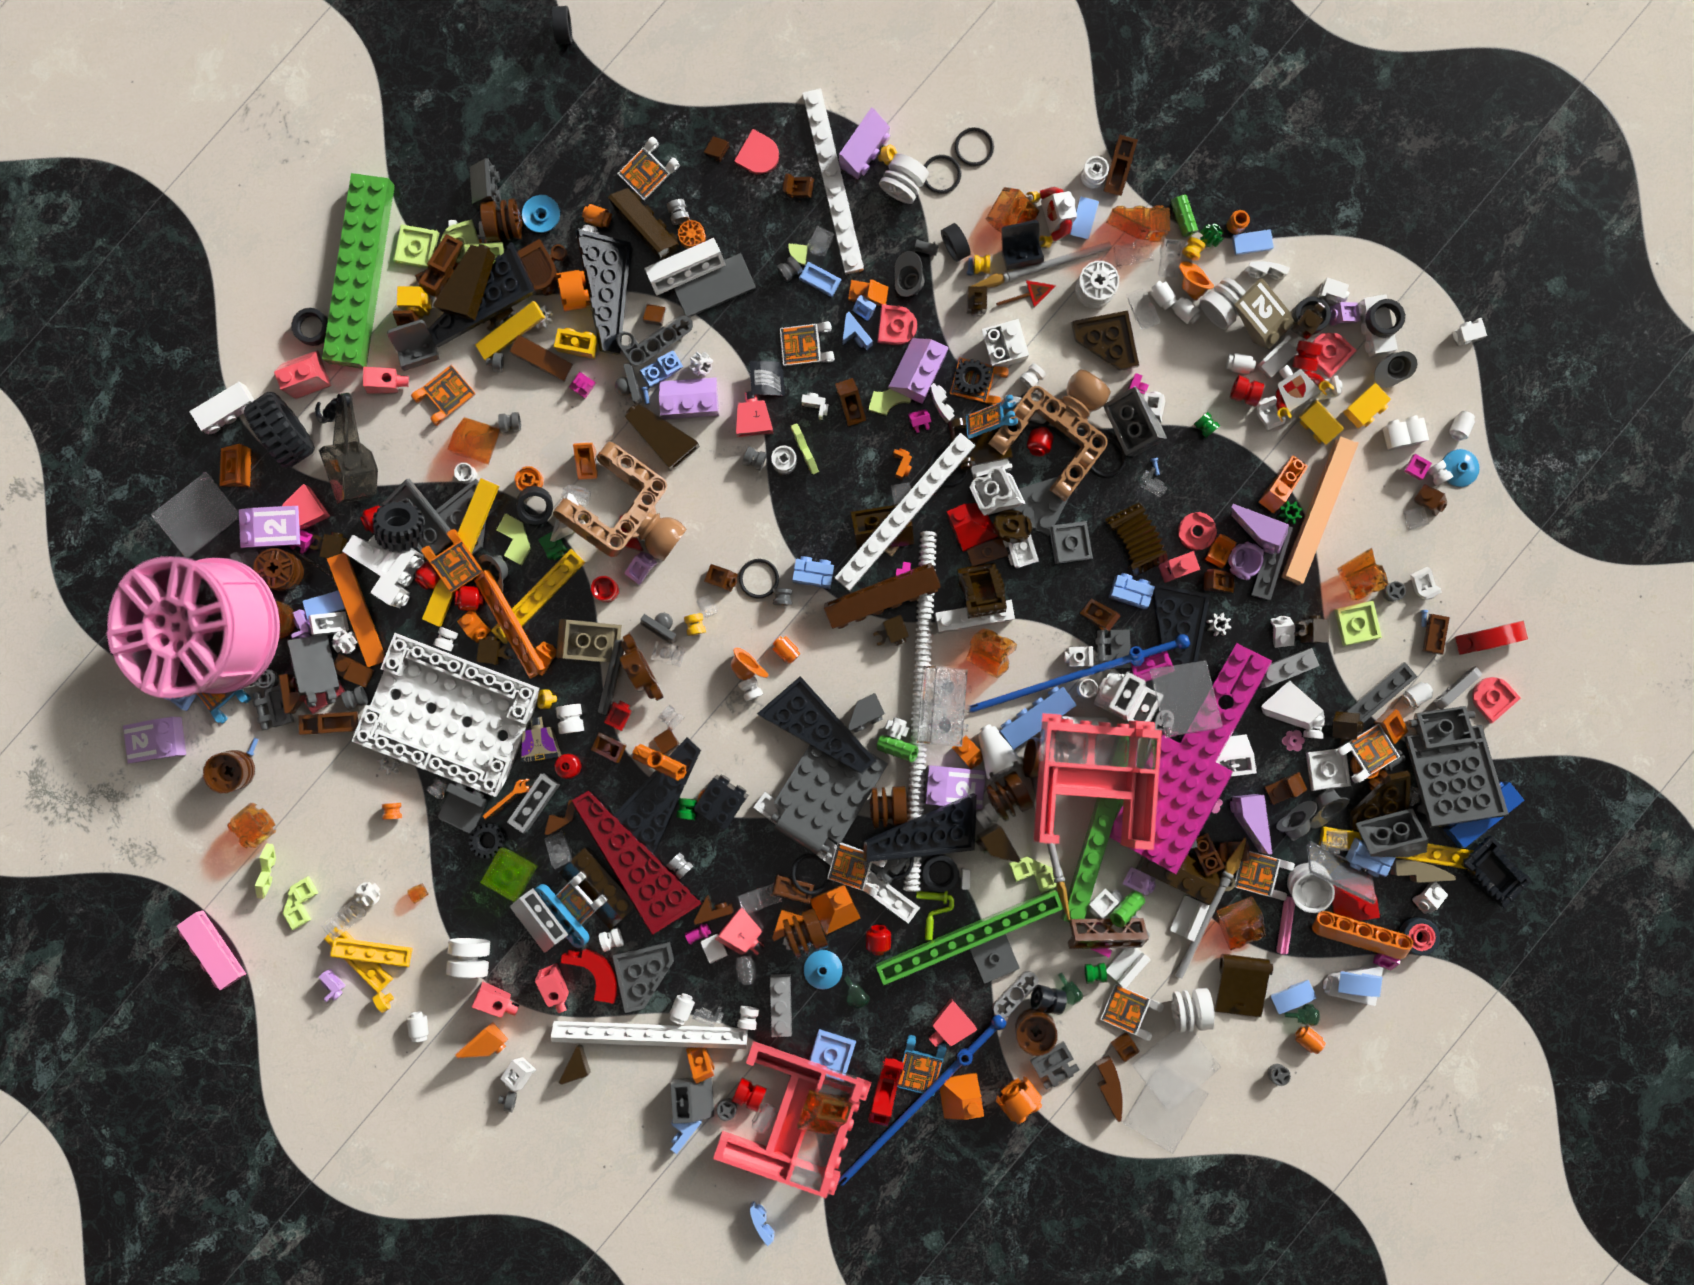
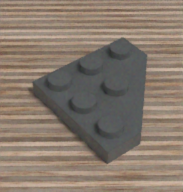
(1041, 505)
(455, 509)
(641, 973)

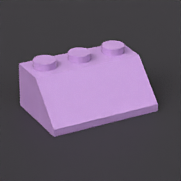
(864, 144)
(918, 368)
(688, 398)

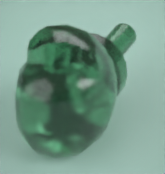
(1073, 993)
(856, 996)
(1307, 1015)

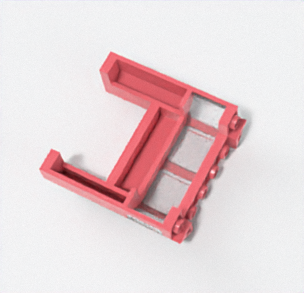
(1100, 763)
(796, 1155)

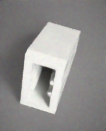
(1293, 707)
(1331, 984)

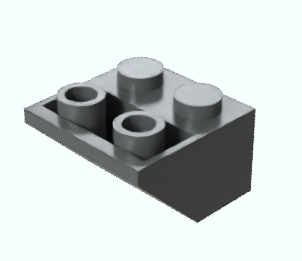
(484, 183)
(866, 710)
(691, 1100)

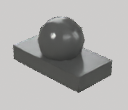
(628, 384)
(660, 626)

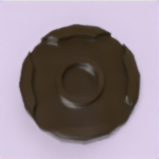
(1012, 526)

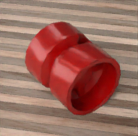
(1307, 355)
(1248, 391)
(604, 589)
(749, 1094)

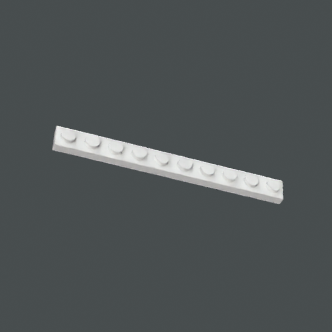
(833, 181)
(904, 512)
(887, 894)
(649, 1035)

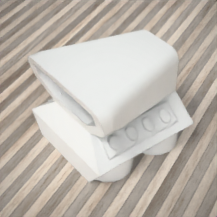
(996, 492)

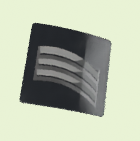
(766, 378)

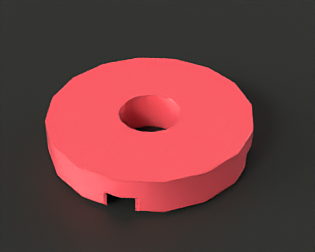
(1186, 535)

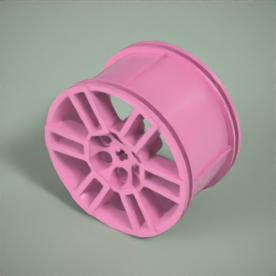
(159, 624)

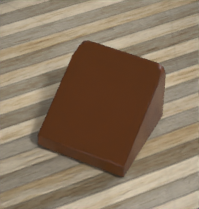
(717, 148)
(654, 315)
(666, 741)
(1125, 1047)

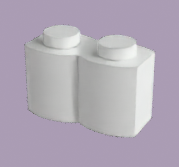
(1406, 433)

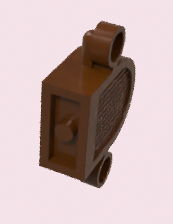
(541, 265)
(638, 669)

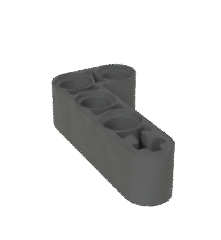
(657, 337)

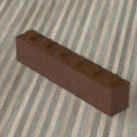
(882, 596)

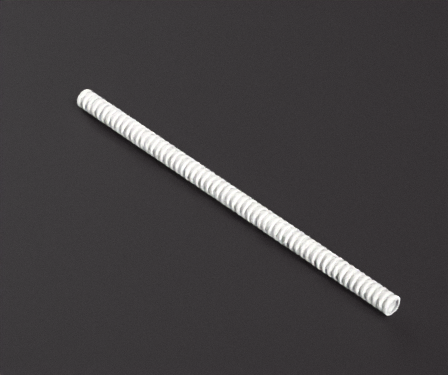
(922, 659)

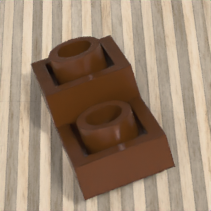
(1208, 855)

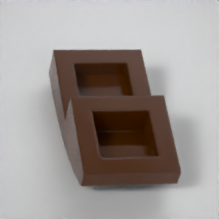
(405, 316)

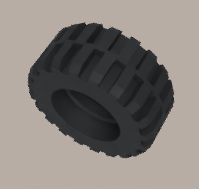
(278, 429)

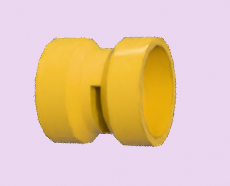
(694, 629)

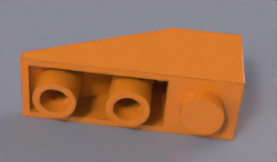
(1283, 484)

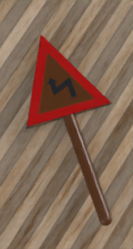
(1036, 291)

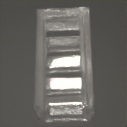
(352, 904)

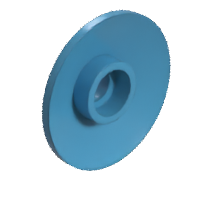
(536, 206)
(1462, 477)
(823, 959)

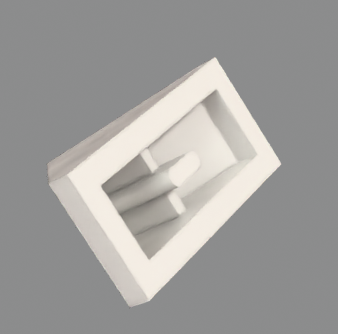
(328, 623)

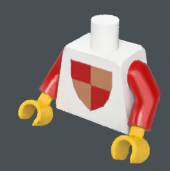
(1058, 211)
(1298, 390)

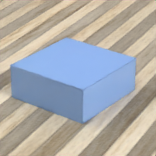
(864, 307)

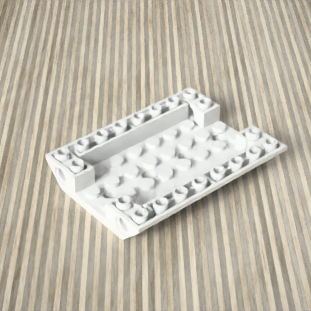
(440, 739)

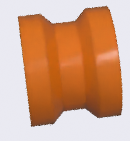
(391, 811)

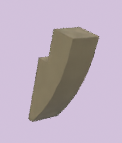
(1419, 871)

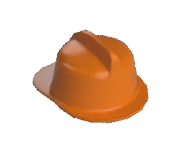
(1195, 280)
(745, 665)

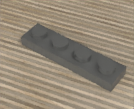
(1269, 572)
(1383, 692)

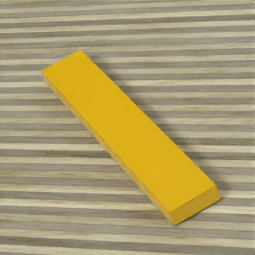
(543, 590)

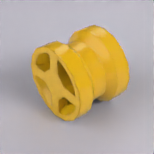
(1193, 248)
(981, 264)

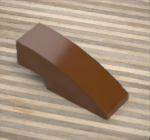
(1120, 165)
(441, 265)
(541, 358)
(328, 723)
(1110, 1086)

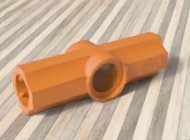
(666, 765)

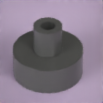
(496, 362)
(509, 1101)

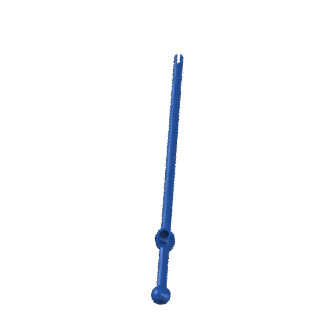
(1136, 657)
(998, 1023)

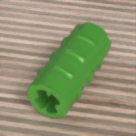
(1184, 215)
(897, 748)
(1127, 909)

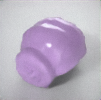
(1246, 560)

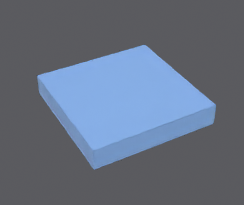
(832, 1050)

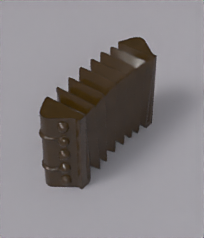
(1137, 538)
(982, 590)

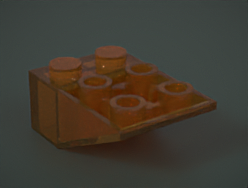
(1141, 222)

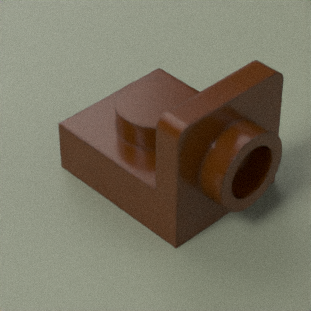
(721, 577)

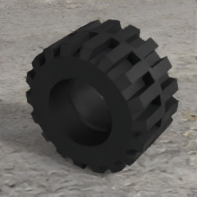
(398, 526)

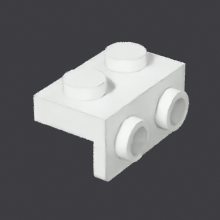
(1022, 553)

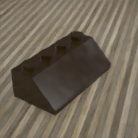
(644, 224)
(1189, 879)
(599, 882)

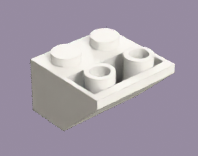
(1005, 343)
(1238, 756)

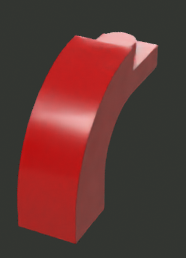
(1491, 637)
(601, 969)
(885, 1091)

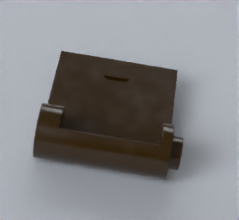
(982, 452)
(1242, 985)

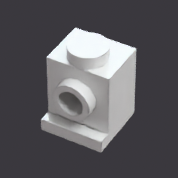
(1333, 291)
(1470, 332)
(1157, 400)
(1087, 656)
(517, 1074)

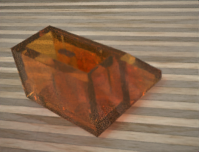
(1011, 208)
(1241, 923)
(824, 1112)

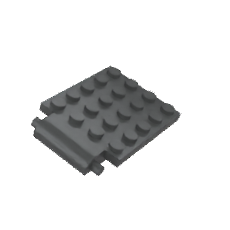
(1454, 768)
(823, 799)

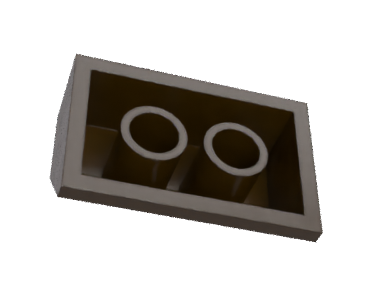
(867, 521)
(997, 844)

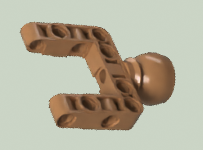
(1084, 395)
(639, 520)

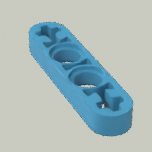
(564, 914)

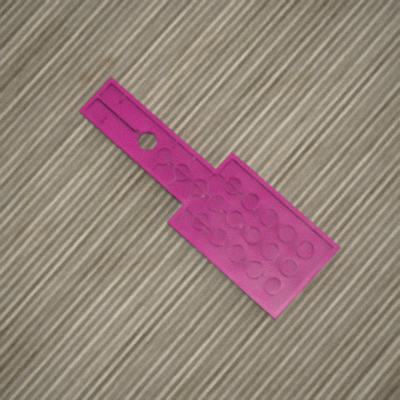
(1188, 770)

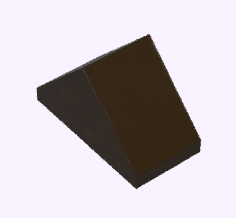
(576, 1067)

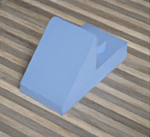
(853, 328)
(686, 1130)

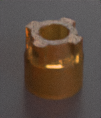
(417, 893)

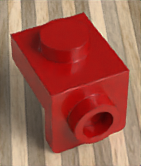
(619, 715)

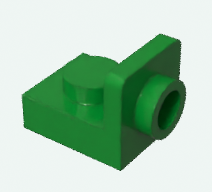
(553, 550)

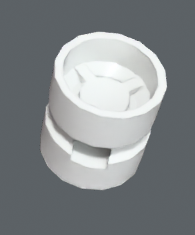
(1094, 172)
(784, 459)
(569, 718)

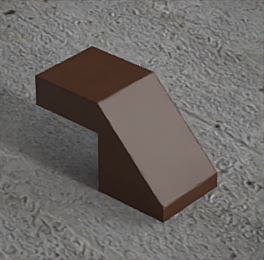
(557, 822)

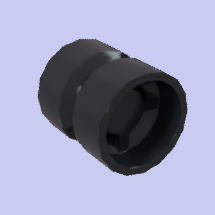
(1048, 999)

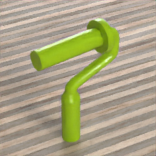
(935, 896)

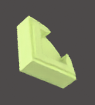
(799, 252)

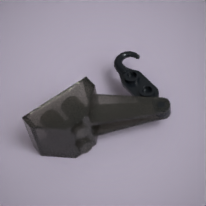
(347, 461)

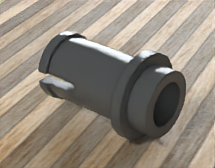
(926, 247)
(1389, 767)

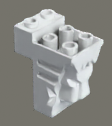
(393, 567)
(1126, 697)

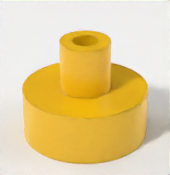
(887, 154)
(545, 699)
(383, 1001)

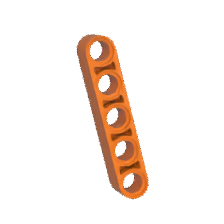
(1371, 935)

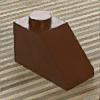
(850, 401)

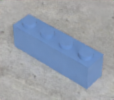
(1030, 721)

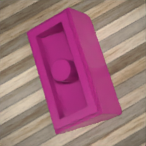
(1154, 661)

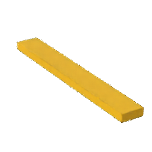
(469, 533)
(1435, 853)

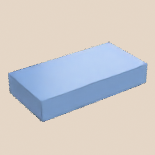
(1252, 242)
(820, 279)
(324, 604)

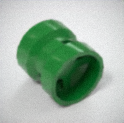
(1206, 424)
(684, 812)
(1096, 973)

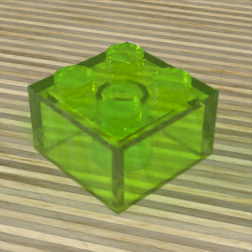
(508, 874)

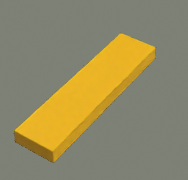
(509, 330)
(371, 952)
(370, 972)

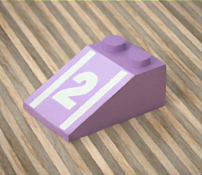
(269, 527)
(1264, 530)
(154, 739)
(950, 784)
(1252, 816)

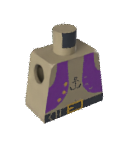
(539, 742)

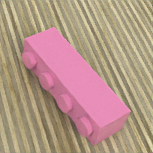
(210, 950)

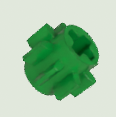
(1211, 235)
(1293, 508)

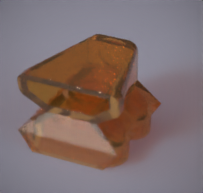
(1362, 575)
(990, 652)

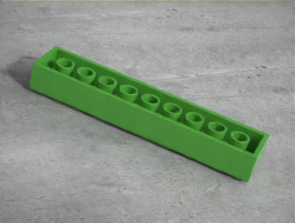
(358, 271)

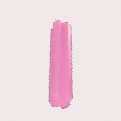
(1286, 926)

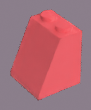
(302, 375)

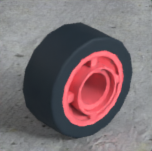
(1429, 931)

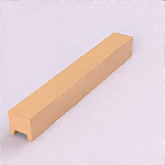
(1319, 510)

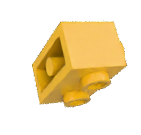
(414, 299)
(576, 343)
(1366, 406)
(1320, 422)

